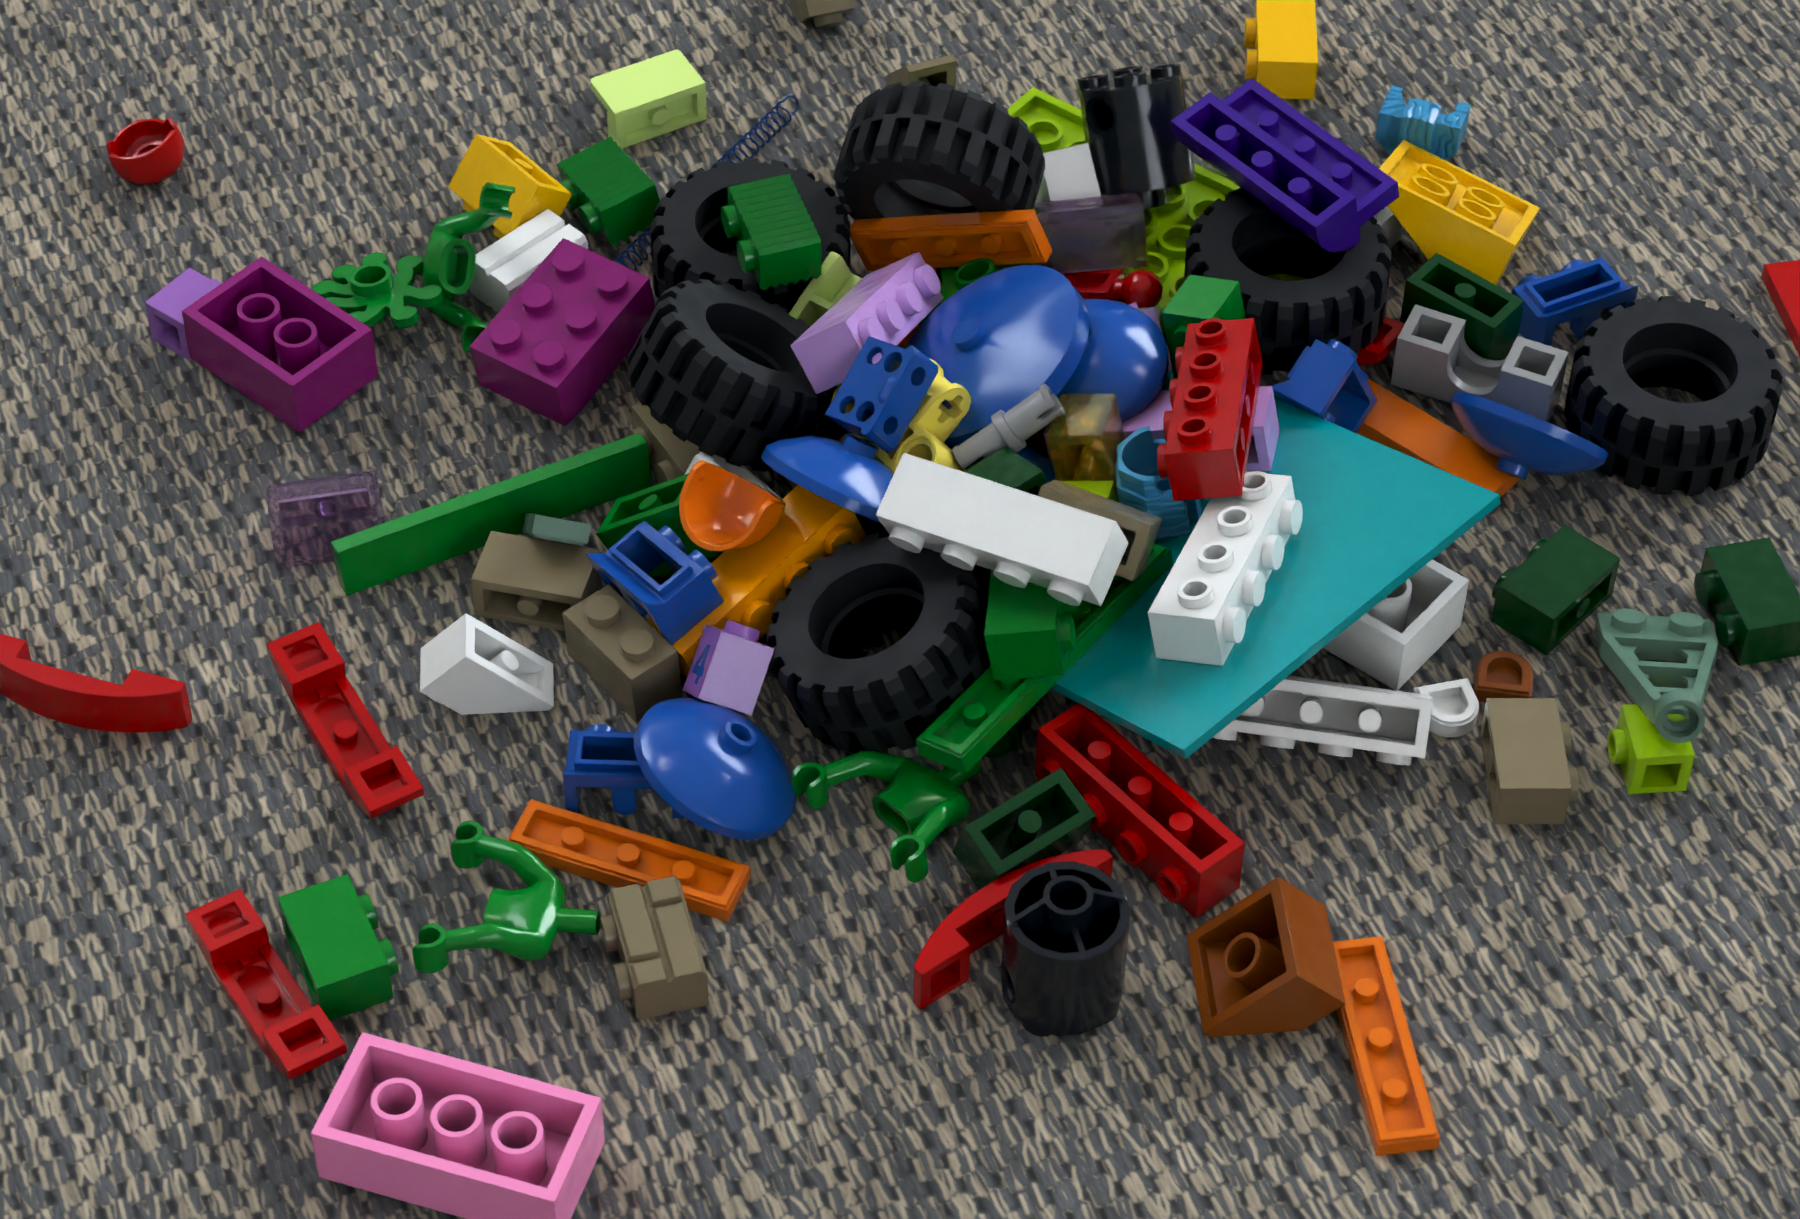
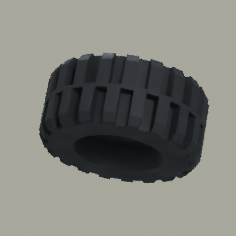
(935, 155)
(691, 239)
(1338, 300)
(1682, 349)
(725, 372)
(849, 603)

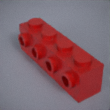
(1211, 410)
(1143, 810)

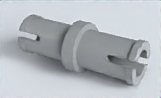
(1010, 427)

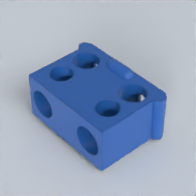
(883, 393)

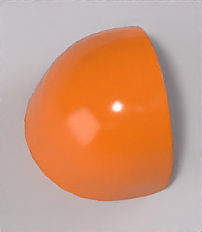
(726, 510)

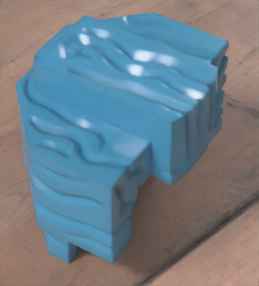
(1421, 125)
(1144, 490)

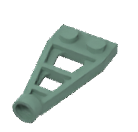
(1661, 686)

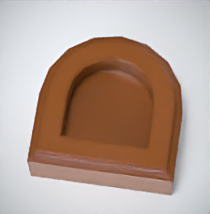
(1503, 676)

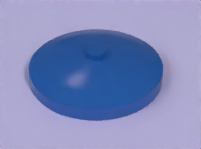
(1005, 340)

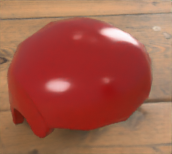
(147, 151)

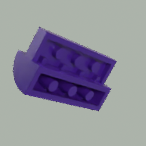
(1287, 163)

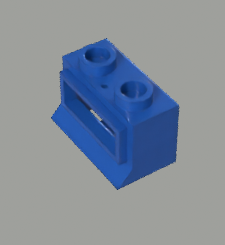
(1570, 295)
(1328, 385)
(677, 602)
(604, 760)

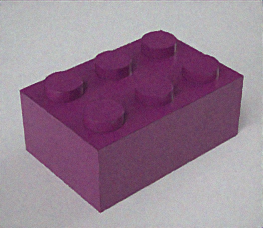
(563, 332)
(280, 343)

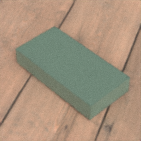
(556, 529)

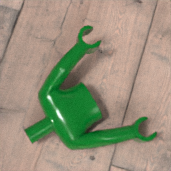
(451, 259)
(914, 804)
(514, 920)

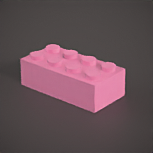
(456, 1134)

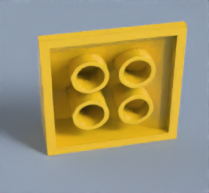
(1457, 212)

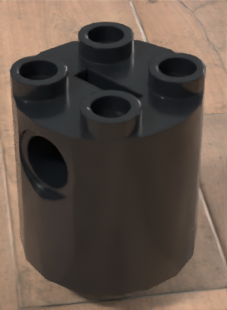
(1132, 131)
(1064, 948)

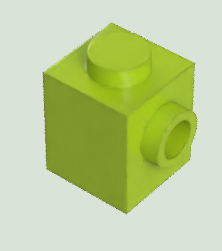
(1647, 758)

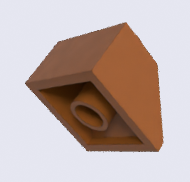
(1266, 964)

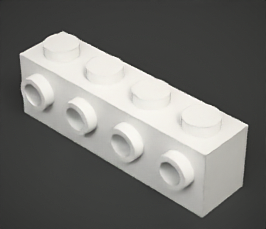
(1001, 530)
(1224, 570)
(1339, 719)

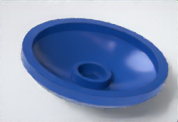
(1121, 357)
(1524, 440)
(834, 470)
(715, 768)

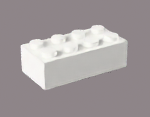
(1405, 626)

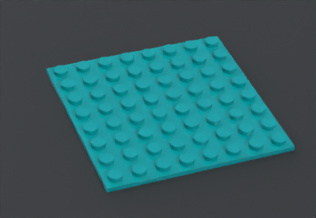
(1362, 534)

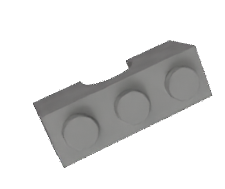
(1437, 361)

